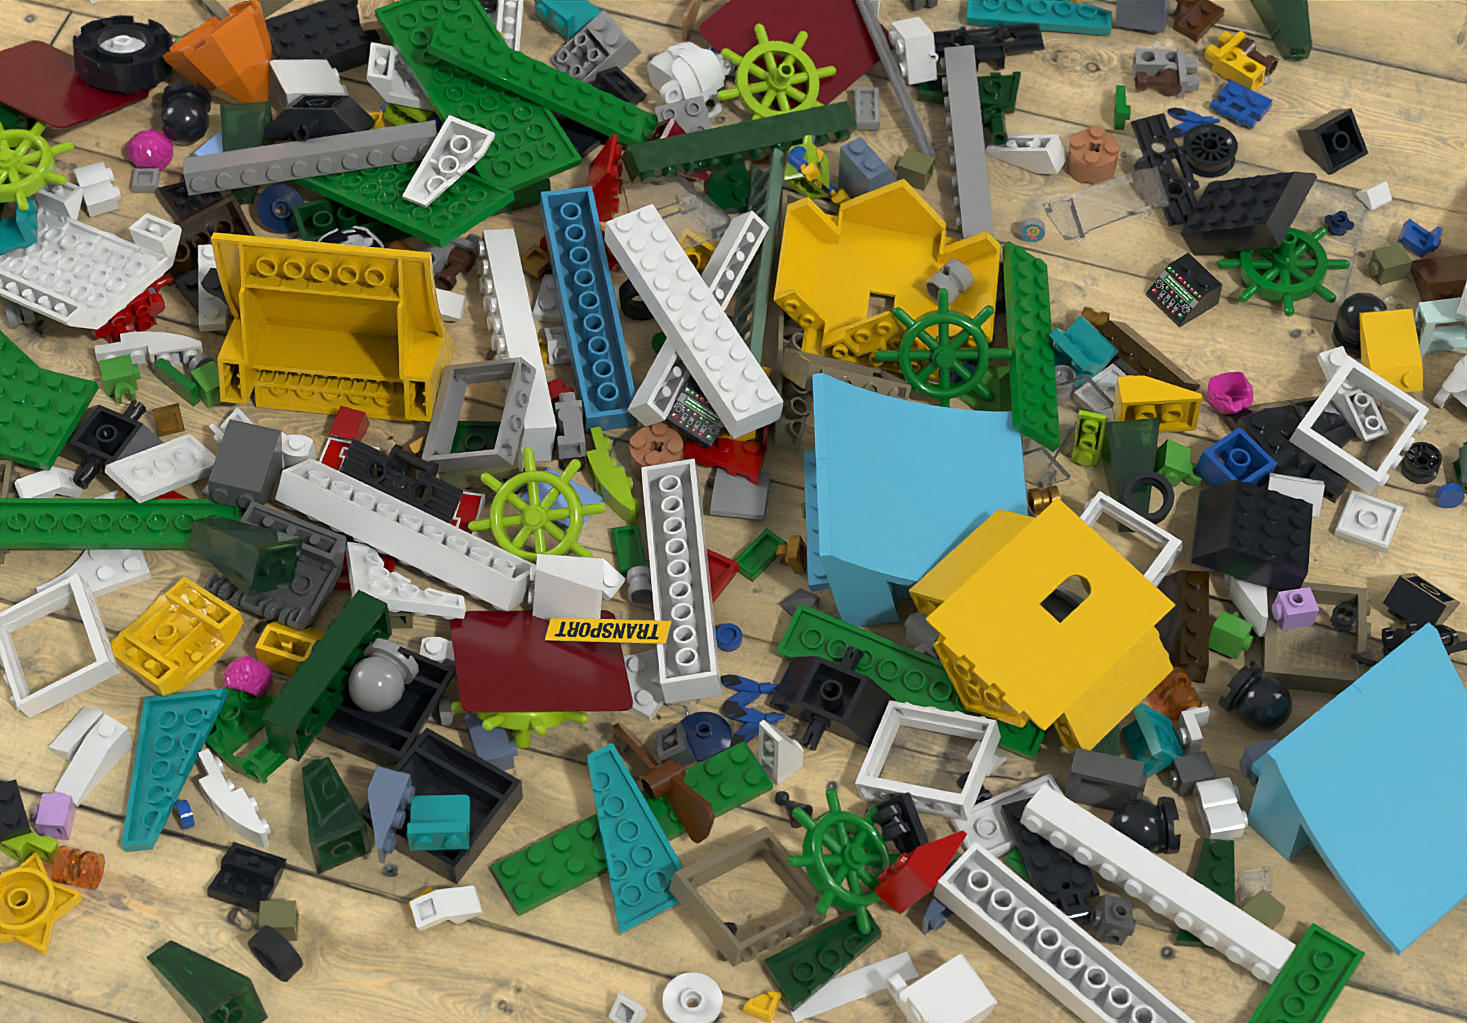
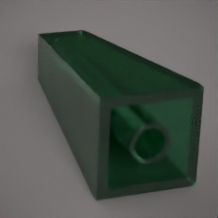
(1287, 25)
(243, 129)
(1125, 451)
(247, 554)
(333, 819)
(205, 987)

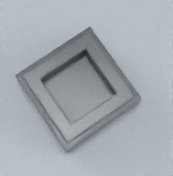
(145, 180)

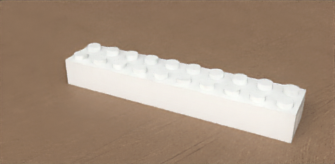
(693, 321)
(515, 332)
(406, 533)
(681, 581)
(1049, 944)

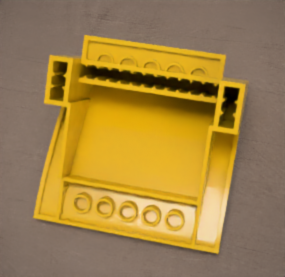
(330, 327)

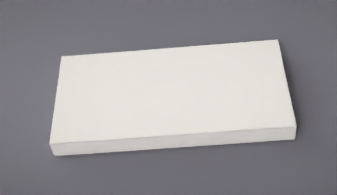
(162, 468)
(986, 822)

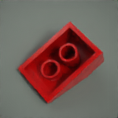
(917, 872)

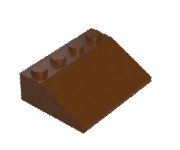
(1440, 277)

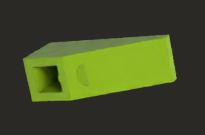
(1088, 438)

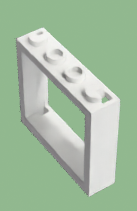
(1337, 458)
(1171, 545)
(35, 608)
(932, 719)

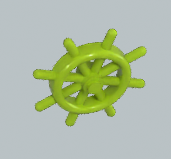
(776, 81)
(15, 164)
(537, 515)
(525, 722)

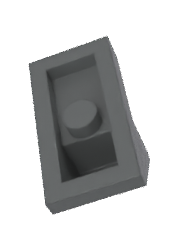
(673, 745)

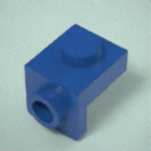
(1419, 239)

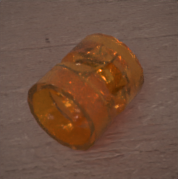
(1177, 693)
(83, 868)

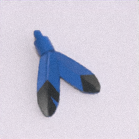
(1190, 120)
(748, 689)
(752, 718)

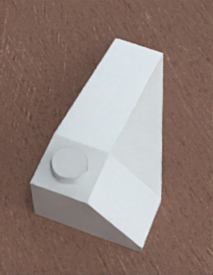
(449, 157)

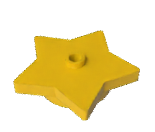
(32, 905)

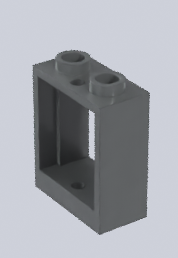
(1104, 780)

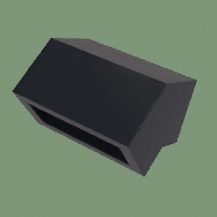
(1334, 482)

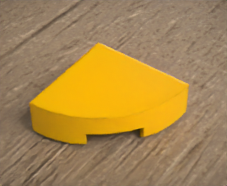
(763, 1006)

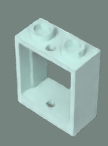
(1441, 338)

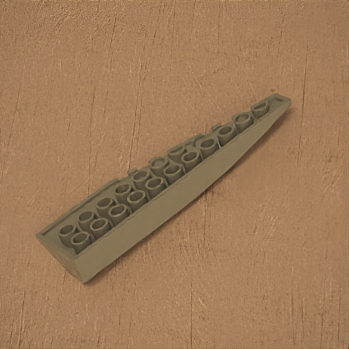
(784, 332)

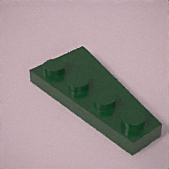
(992, 90)
(730, 188)
(477, 436)
(1216, 873)
(817, 959)

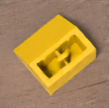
(285, 647)

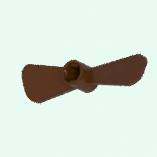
(668, 781)

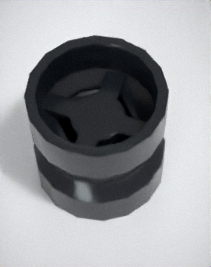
(891, 823)

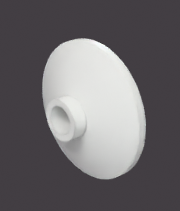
(688, 989)

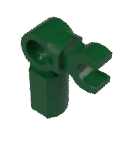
(995, 119)

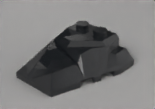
(1275, 423)

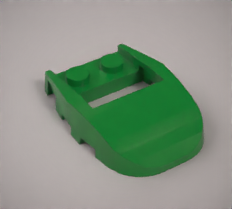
(238, 723)

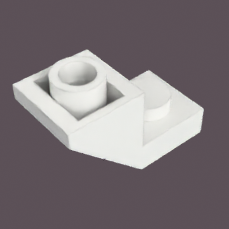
(48, 483)
(446, 904)

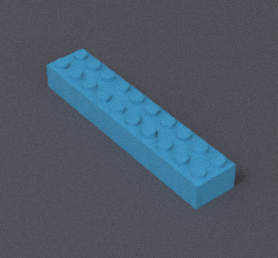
(588, 308)

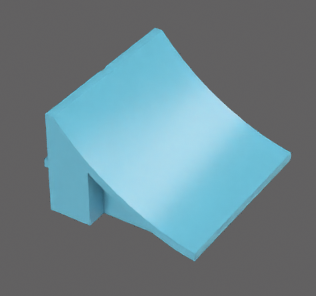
(898, 491)
(1380, 790)

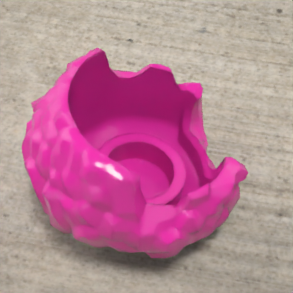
(150, 149)
(1229, 393)
(248, 675)

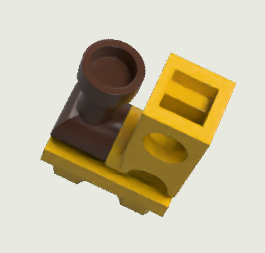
(1240, 60)

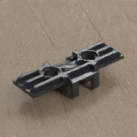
(990, 42)
(1157, 130)
(442, 497)
(1452, 640)

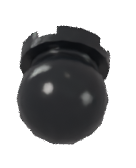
(185, 112)
(1347, 326)
(1259, 700)
(1149, 824)

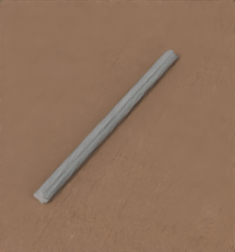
(895, 78)

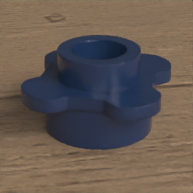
(1338, 223)

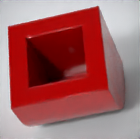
(350, 424)

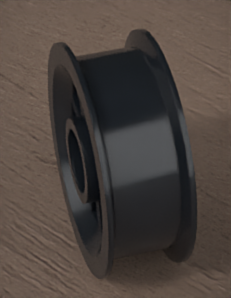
(1210, 150)

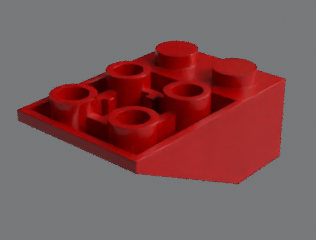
(604, 178)

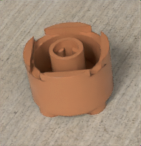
(1092, 155)
(654, 446)

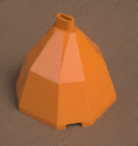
(228, 55)

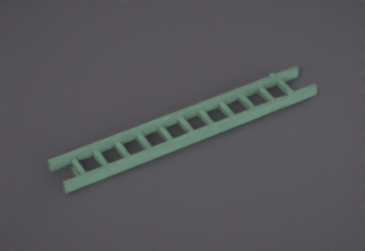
(763, 265)

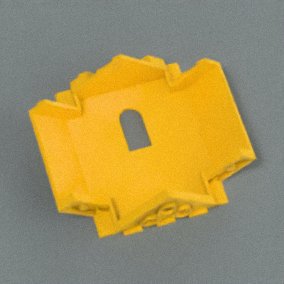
(880, 246)
(1014, 656)

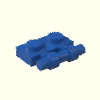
(1241, 104)

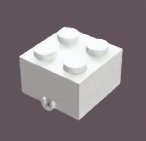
(913, 50)

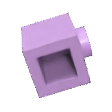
(1295, 608)
(55, 815)

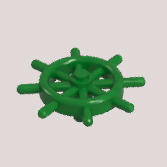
(1282, 265)
(945, 351)
(846, 860)

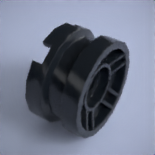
(1421, 463)

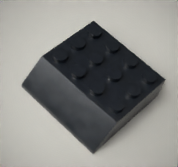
(322, 32)
(1246, 212)
(1253, 534)
(389, 734)
(448, 769)

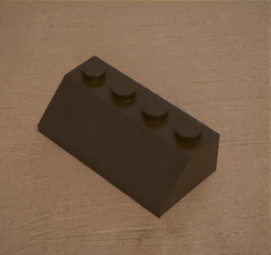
(198, 227)
(1141, 358)
(1186, 626)

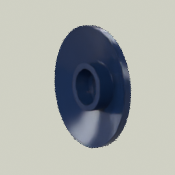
(279, 197)
(711, 743)

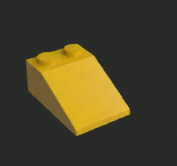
(1392, 347)
(1150, 398)

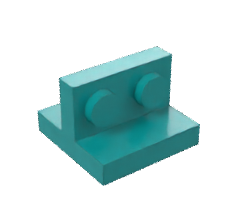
(1082, 348)
(1152, 740)

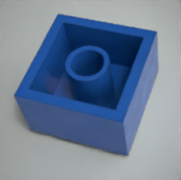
(1235, 458)

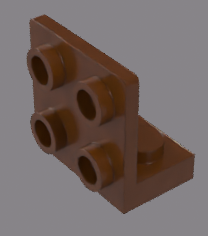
(1196, 17)

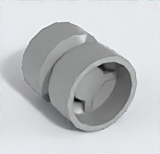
(953, 277)

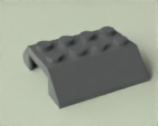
(314, 577)

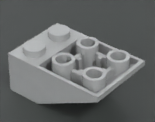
(595, 49)

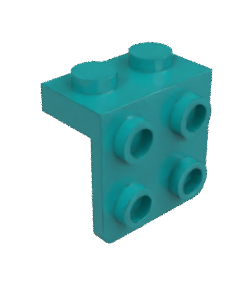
(566, 16)
(19, 230)
(439, 822)

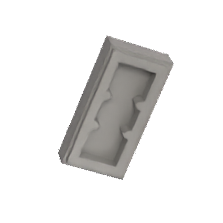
(867, 108)

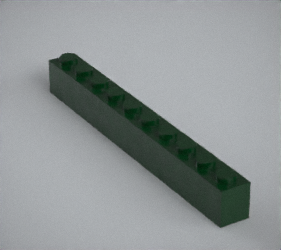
(736, 142)

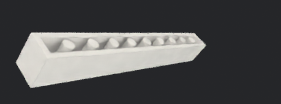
(722, 277)
(1157, 884)

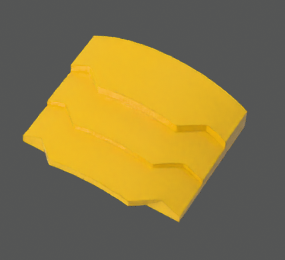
(177, 637)

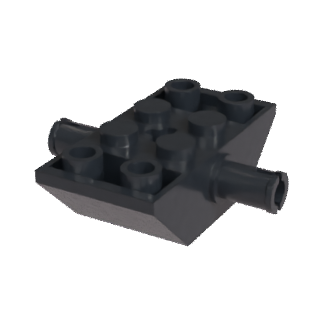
(319, 117)
(105, 438)
(808, 694)

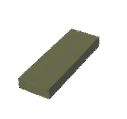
(470, 478)

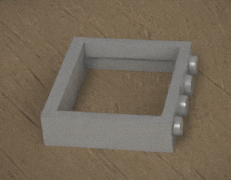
(449, 407)

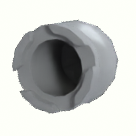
(380, 677)

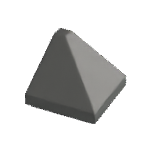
(800, 596)

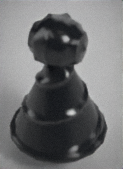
(782, 799)

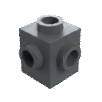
(1113, 920)

